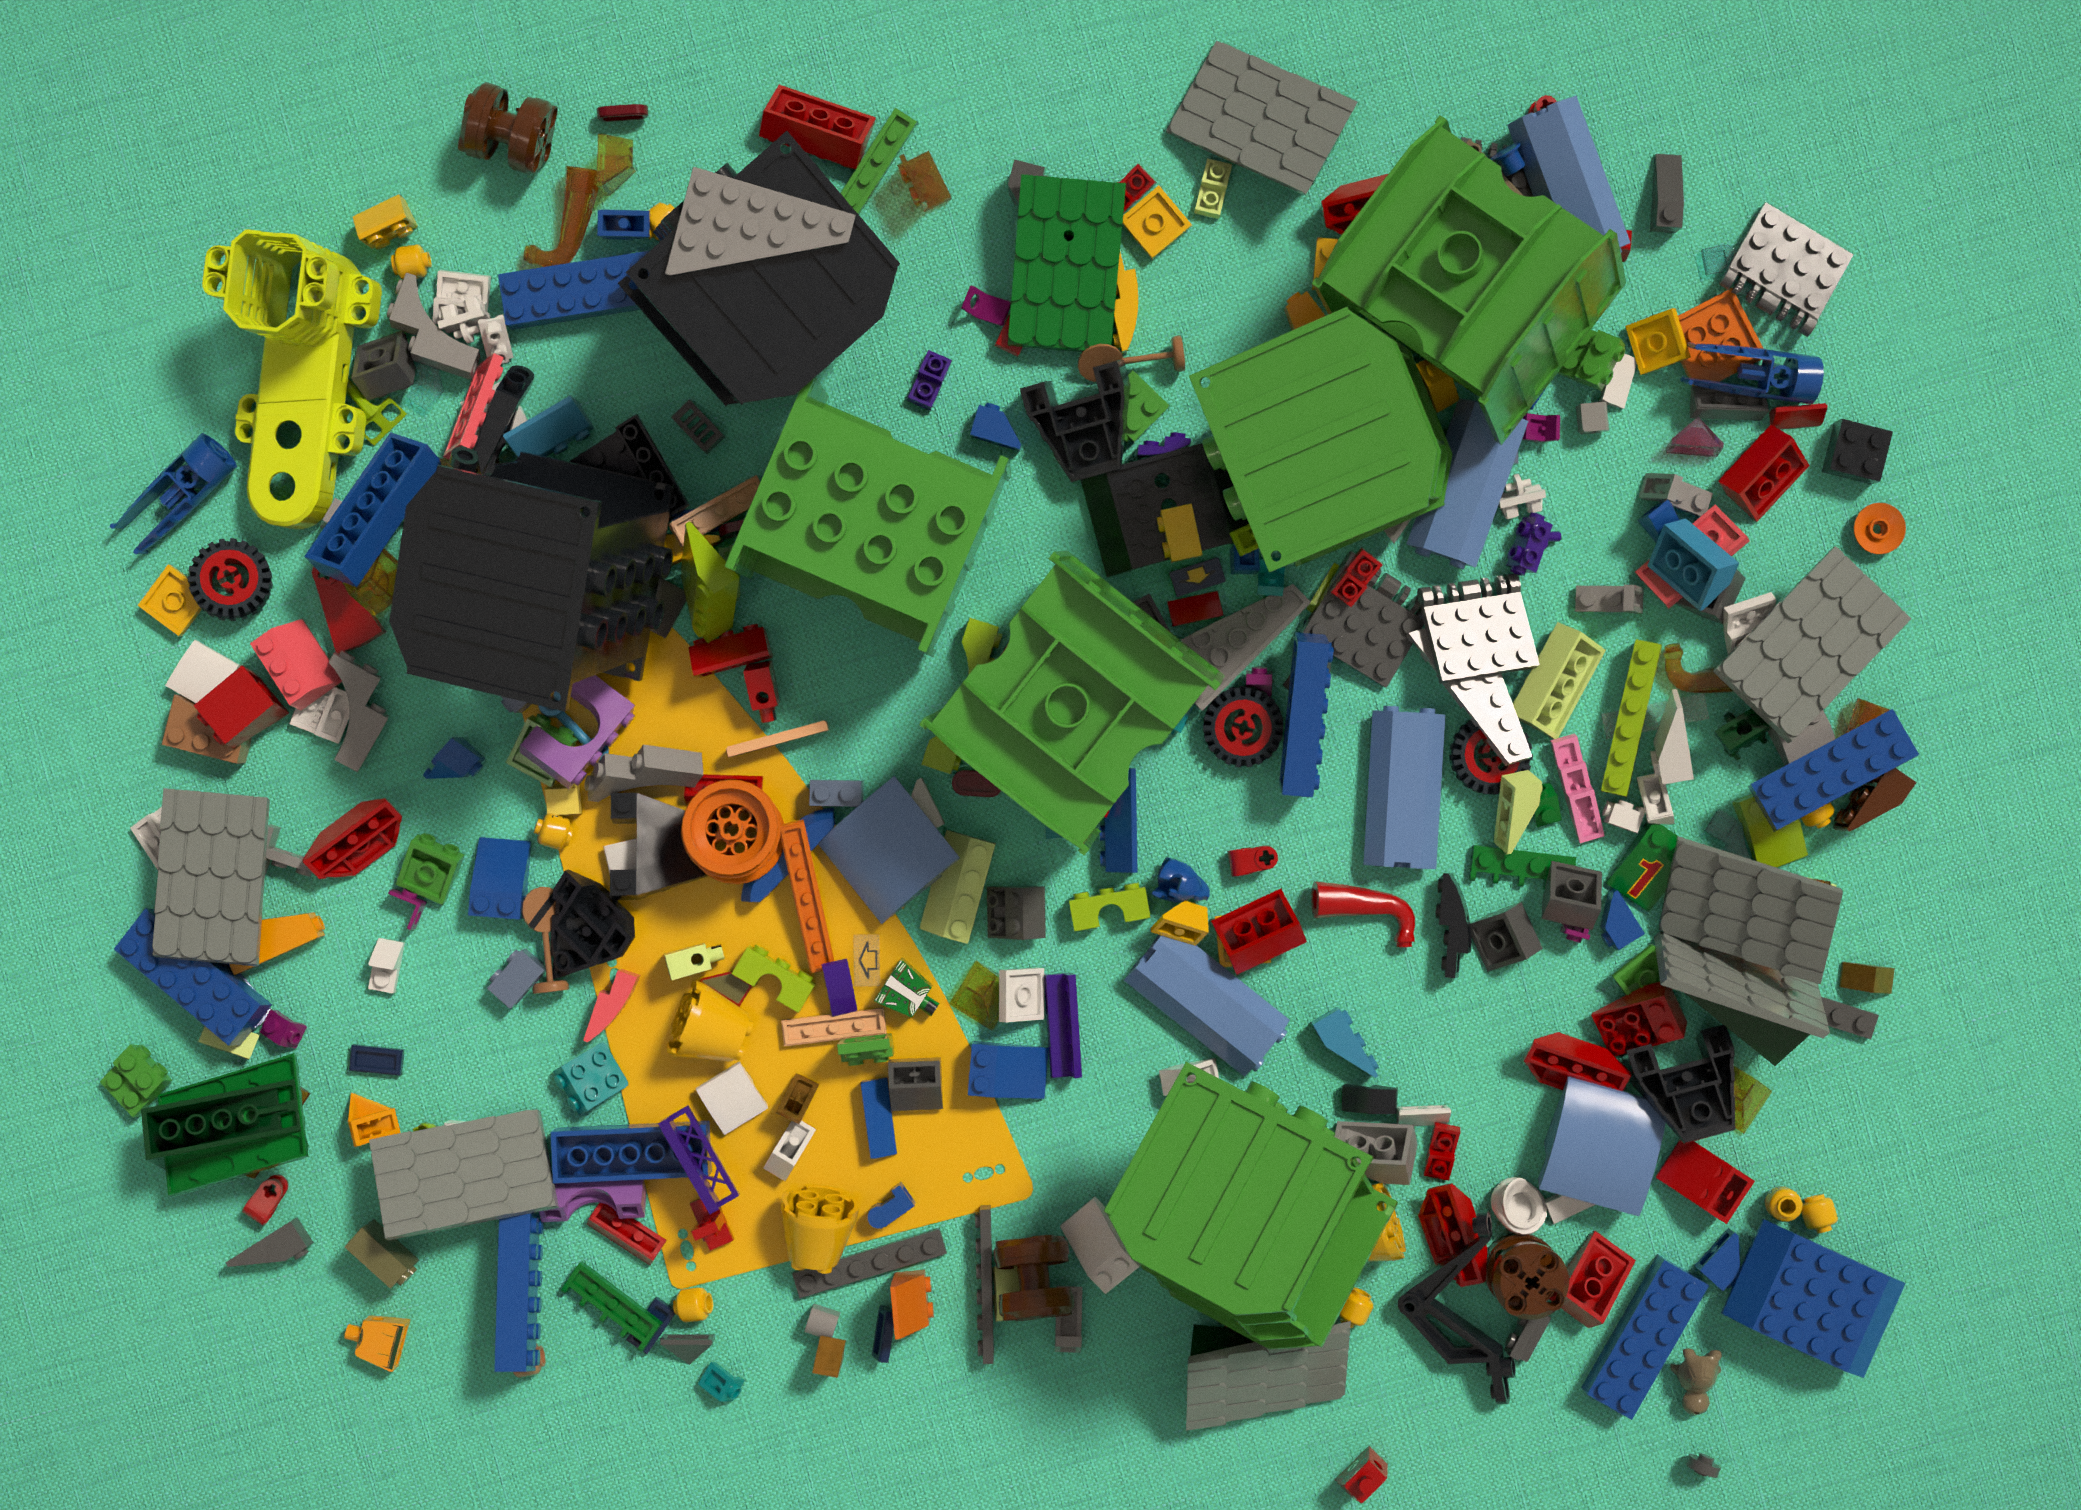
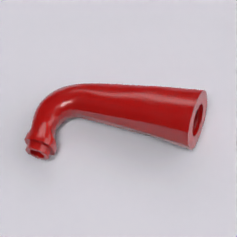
(1347, 900)

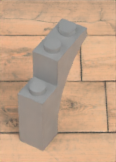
(431, 344)
(364, 720)
(648, 767)

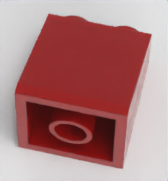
(239, 708)

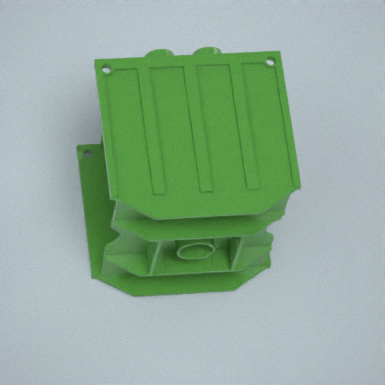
(1473, 274)
(1324, 437)
(866, 519)
(1072, 700)
(1249, 1210)

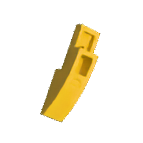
(1125, 307)

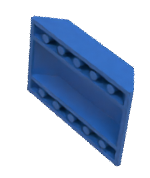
(1813, 1298)

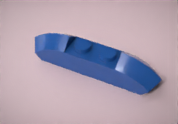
(817, 826)

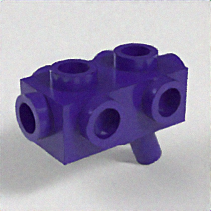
(1530, 543)

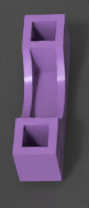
(624, 1196)

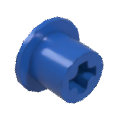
(1509, 159)

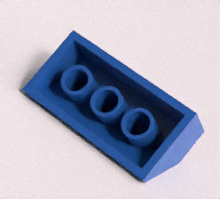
(1121, 832)

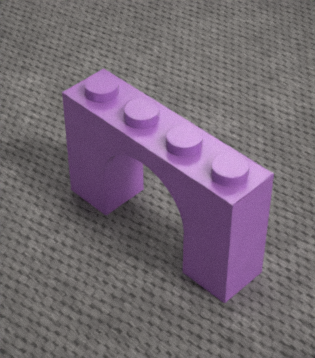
(568, 762)

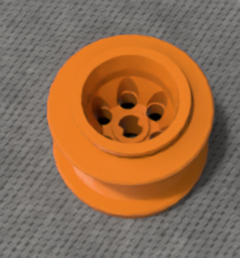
(706, 810)

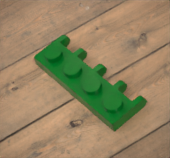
(1516, 864)
(613, 1304)

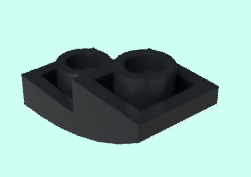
(1369, 1100)

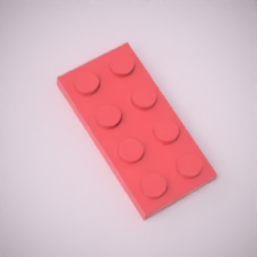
(477, 396)
(1718, 529)

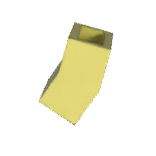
(563, 800)

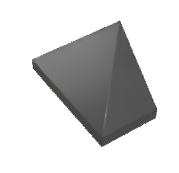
(687, 1346)

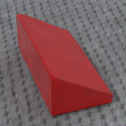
(1798, 416)
(1195, 608)

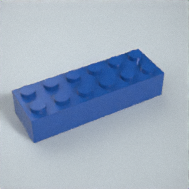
(567, 291)
(372, 509)
(1304, 714)
(1833, 770)
(202, 988)
(620, 1153)
(518, 1293)
(1644, 1337)

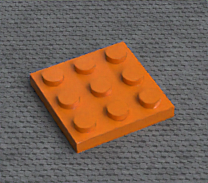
(1722, 323)

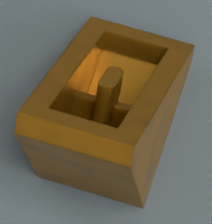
(1866, 977)
(797, 1098)
(829, 1356)

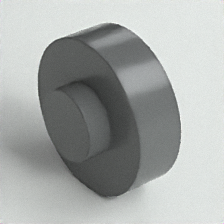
(1703, 1465)

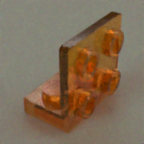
(925, 180)

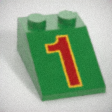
(1645, 866)

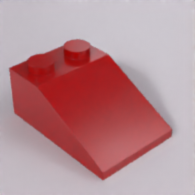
(1595, 1280)

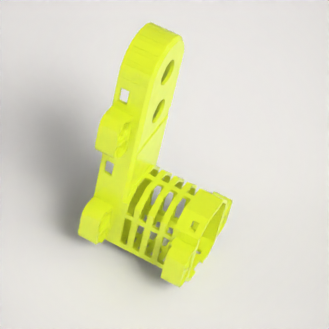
(298, 363)

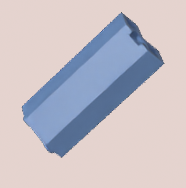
(1566, 165)
(1473, 489)
(1404, 788)
(1208, 1002)

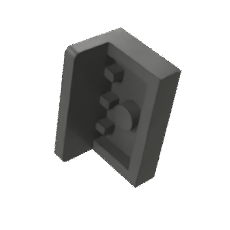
(1525, 1338)

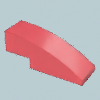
(611, 1003)

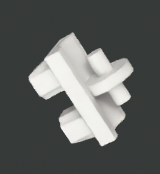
(463, 323)
(496, 337)
(1521, 492)

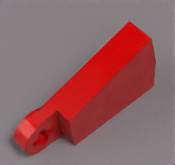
(347, 620)

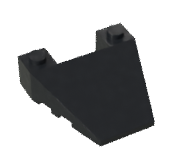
(1085, 432)
(660, 849)
(1692, 1096)

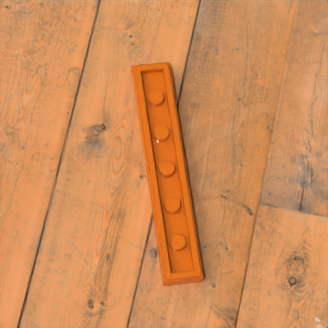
(806, 895)

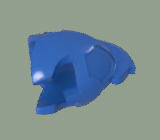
(1179, 882)

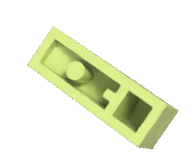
(1516, 806)

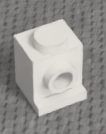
(1623, 815)

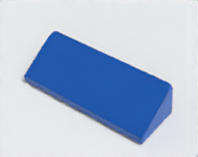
(878, 1117)

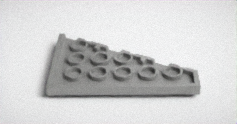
(742, 222)

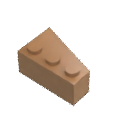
(189, 734)

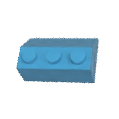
(551, 429)
(1692, 563)

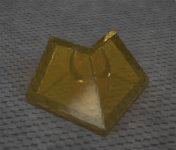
(613, 162)
(979, 995)
(1749, 1099)

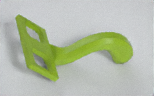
(373, 412)

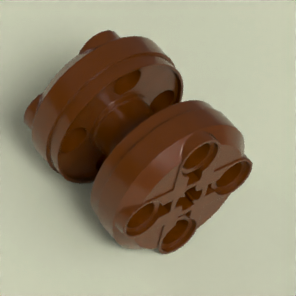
(489, 122)
(1032, 1260)
(1526, 1276)

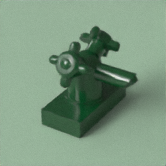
(1741, 732)

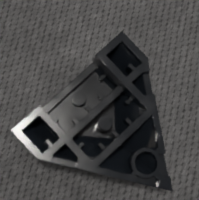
(586, 925)

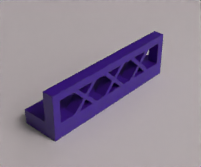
(1063, 1025)
(689, 1163)

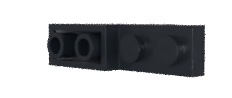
(1455, 914)

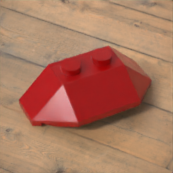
(1347, 201)
(354, 840)
(1561, 1055)
(1447, 1226)

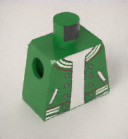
(907, 991)

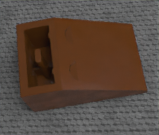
(1874, 800)

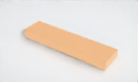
(717, 510)
(777, 738)
(830, 1028)

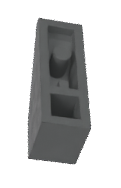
(1667, 194)
(276, 1247)

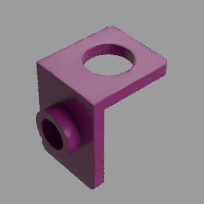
(987, 307)
(410, 897)

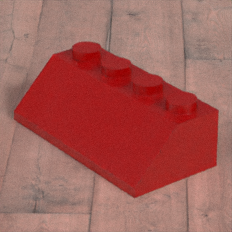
(817, 126)

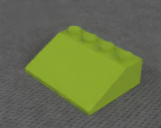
(707, 586)

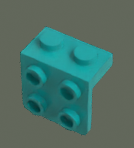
(590, 1078)

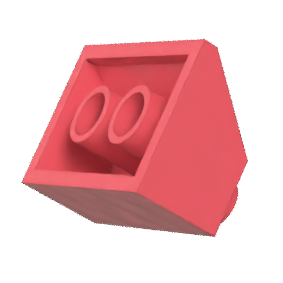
(296, 663)

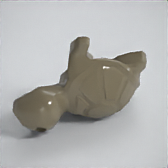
(1697, 1377)

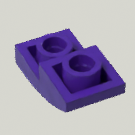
(929, 380)
(1171, 443)
(839, 987)

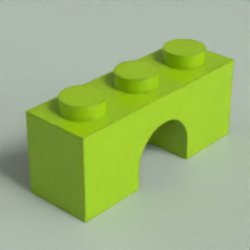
(1086, 908)
(795, 986)

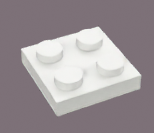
(1021, 994)

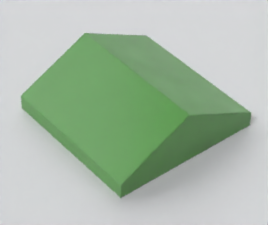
(1638, 972)

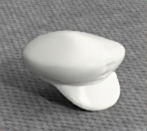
(1519, 1206)

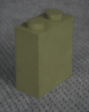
(383, 1257)

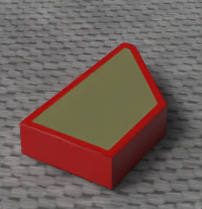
(728, 986)

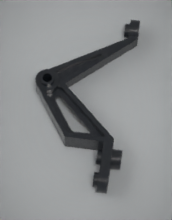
(497, 422)
(1419, 1300)

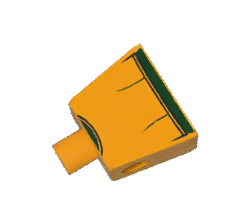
(379, 1340)

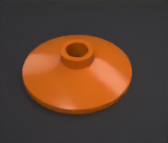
(1891, 524)

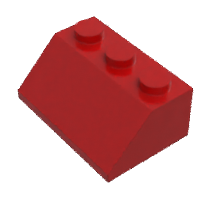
(1764, 472)
(729, 651)
(1259, 931)

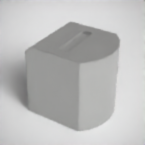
(1592, 418)
(822, 1321)

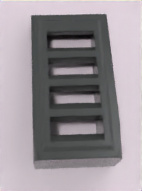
(713, 441)

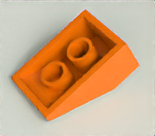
(910, 1302)

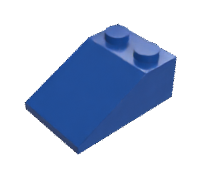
(499, 878)
(1007, 1070)

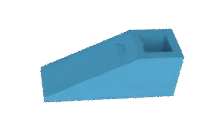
(1338, 1037)

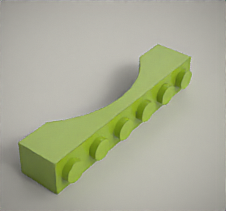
(978, 645)
(1631, 718)

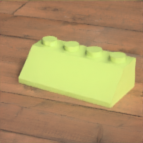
(1558, 681)
(957, 894)

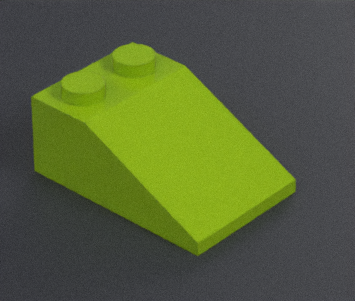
(1765, 844)

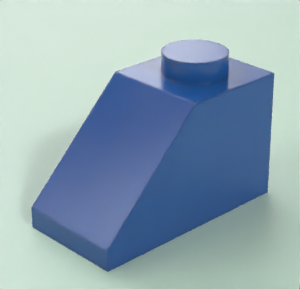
(623, 224)
(993, 427)
(1656, 517)
(1618, 922)
(1722, 1261)

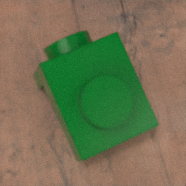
(1548, 808)

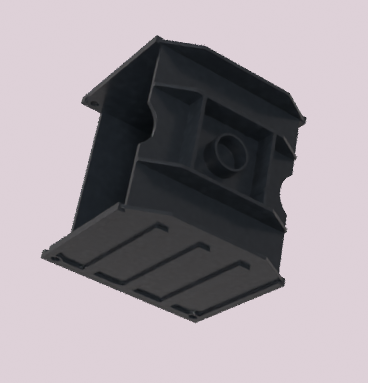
(771, 320)
(530, 577)

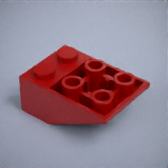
(1641, 1019)
(1705, 1179)

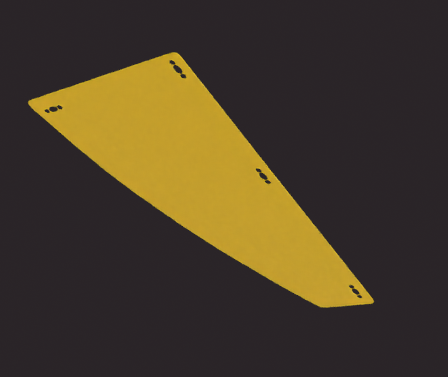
(931, 1144)

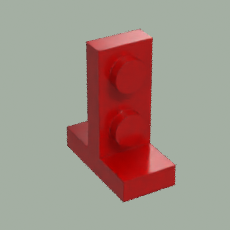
(710, 1227)

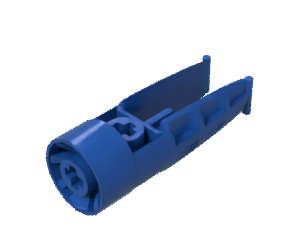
(1798, 380)
(209, 464)

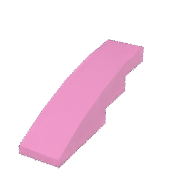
(1577, 788)

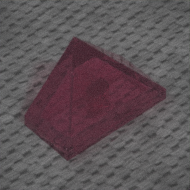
(1696, 440)

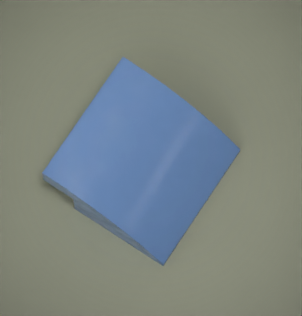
(888, 850)
(1602, 1147)

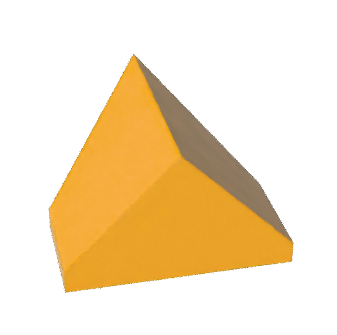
(370, 1120)

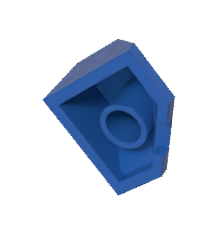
(455, 760)

